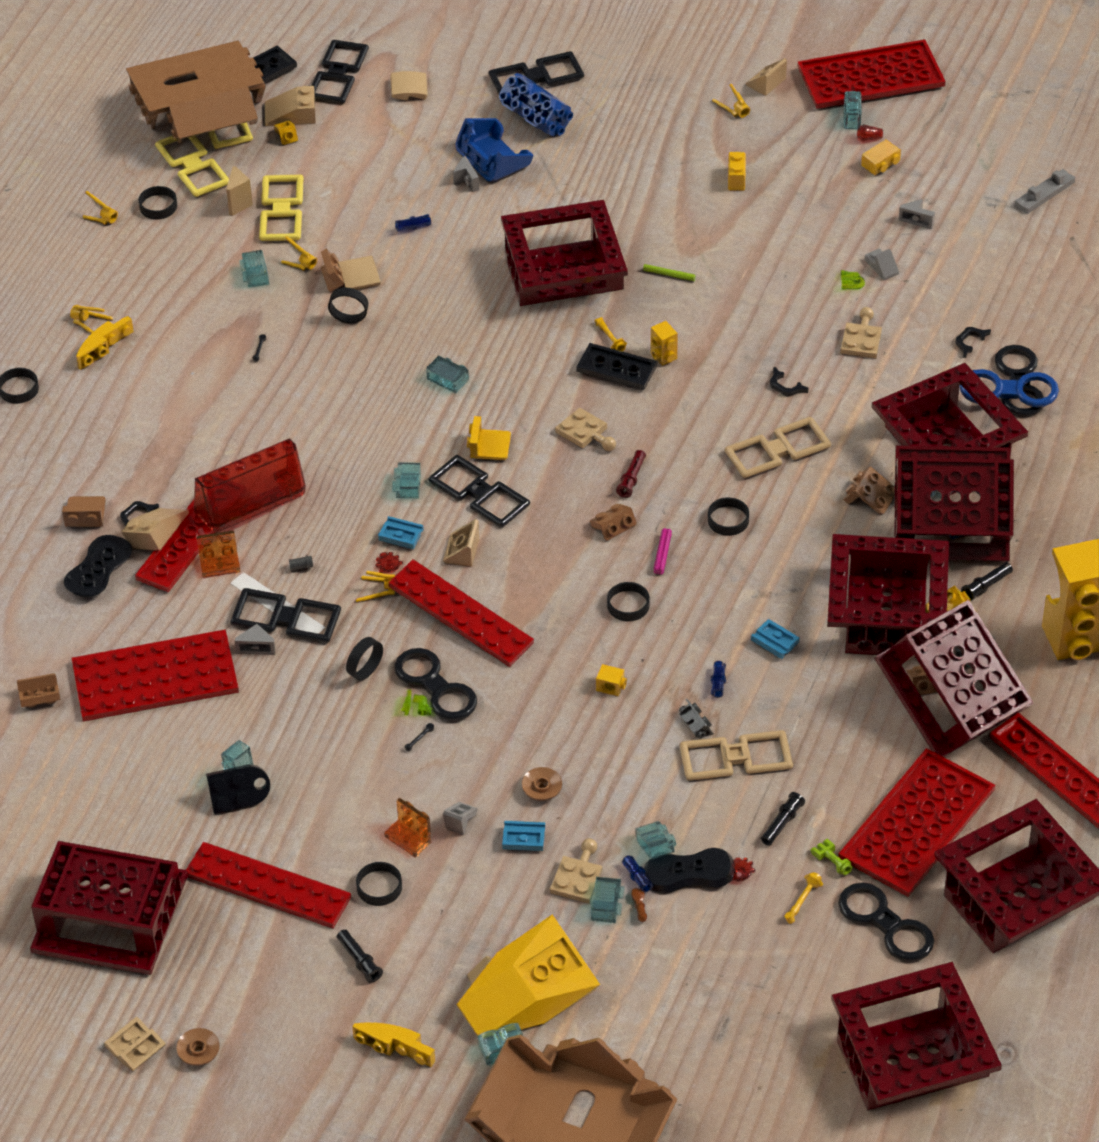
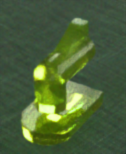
(851, 280)
(421, 700)

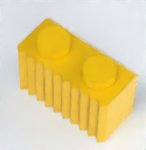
(881, 157)
(736, 171)

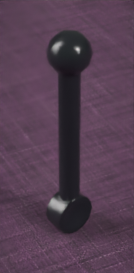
(262, 338)
(429, 727)

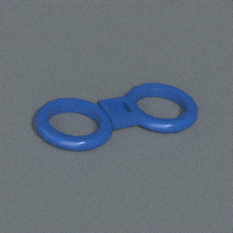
(1014, 388)

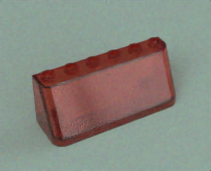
(249, 486)

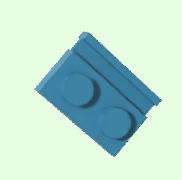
(400, 532)
(775, 638)
(523, 835)

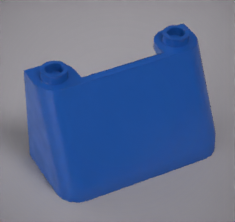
(486, 152)

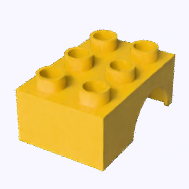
(1073, 618)

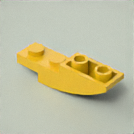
(101, 339)
(387, 1038)

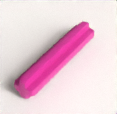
(662, 551)

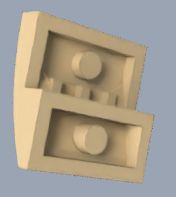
(408, 84)
(359, 273)
(134, 1044)

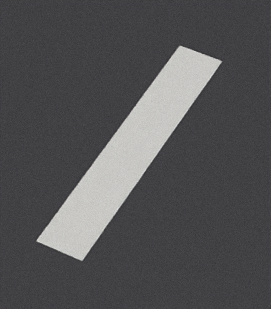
(304, 622)

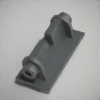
(700, 724)

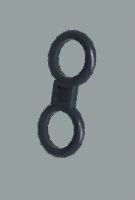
(1016, 374)
(435, 684)
(886, 921)

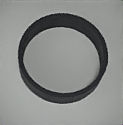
(157, 214)
(348, 292)
(20, 398)
(731, 502)
(628, 616)
(356, 655)
(379, 866)

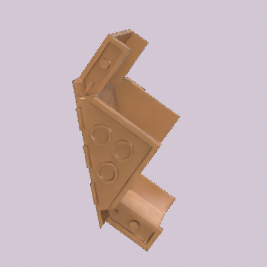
(210, 102)
(533, 1090)

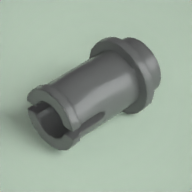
(301, 563)

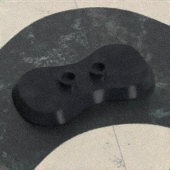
(102, 559)
(706, 868)

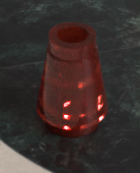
(868, 132)

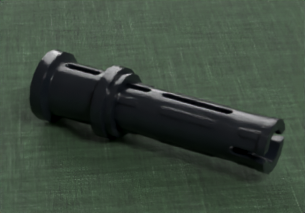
(981, 584)
(786, 812)
(363, 961)

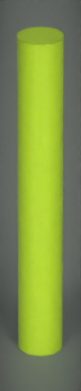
(668, 272)

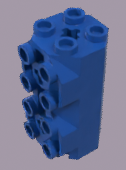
(535, 105)

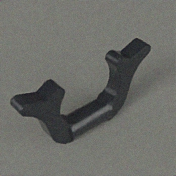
(970, 331)
(799, 388)
(136, 506)

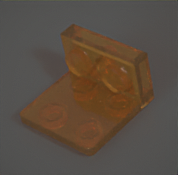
(218, 554)
(411, 829)

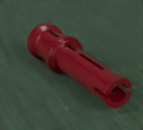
(638, 459)

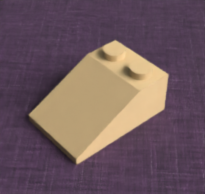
(294, 106)
(153, 528)

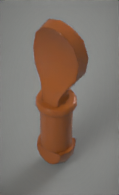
(638, 897)

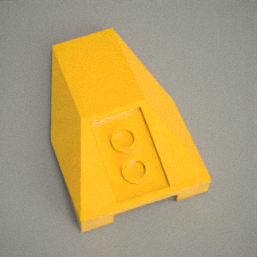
(528, 981)

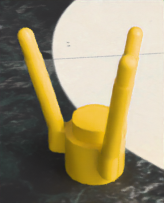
(740, 106)
(107, 213)
(306, 259)
(81, 313)
(379, 577)

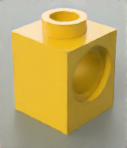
(610, 680)

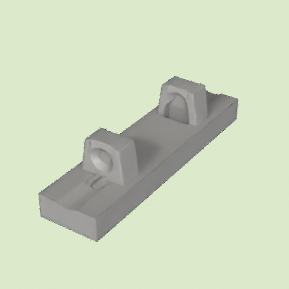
(1046, 190)

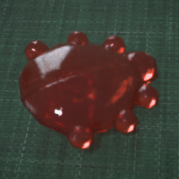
(388, 562)
(742, 869)

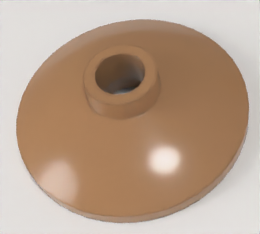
(542, 777)
(195, 1040)

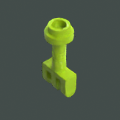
(843, 866)

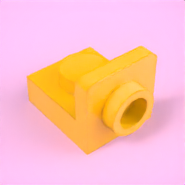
(287, 132)

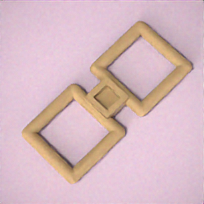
(777, 448)
(736, 754)

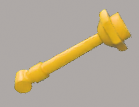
(618, 344)
(813, 881)

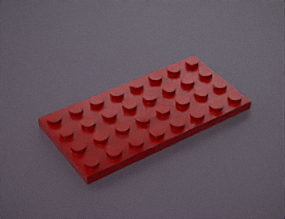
(872, 72)
(154, 675)
(915, 820)

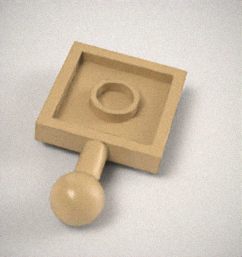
(861, 338)
(584, 428)
(577, 877)

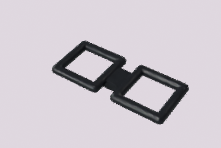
(338, 70)
(540, 73)
(479, 490)
(286, 615)

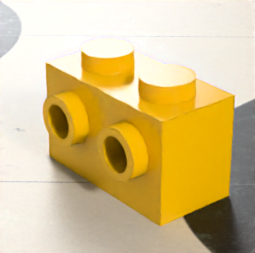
(664, 343)

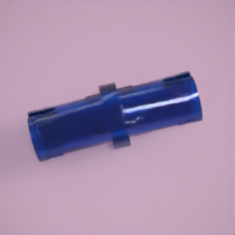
(413, 222)
(718, 679)
(637, 873)

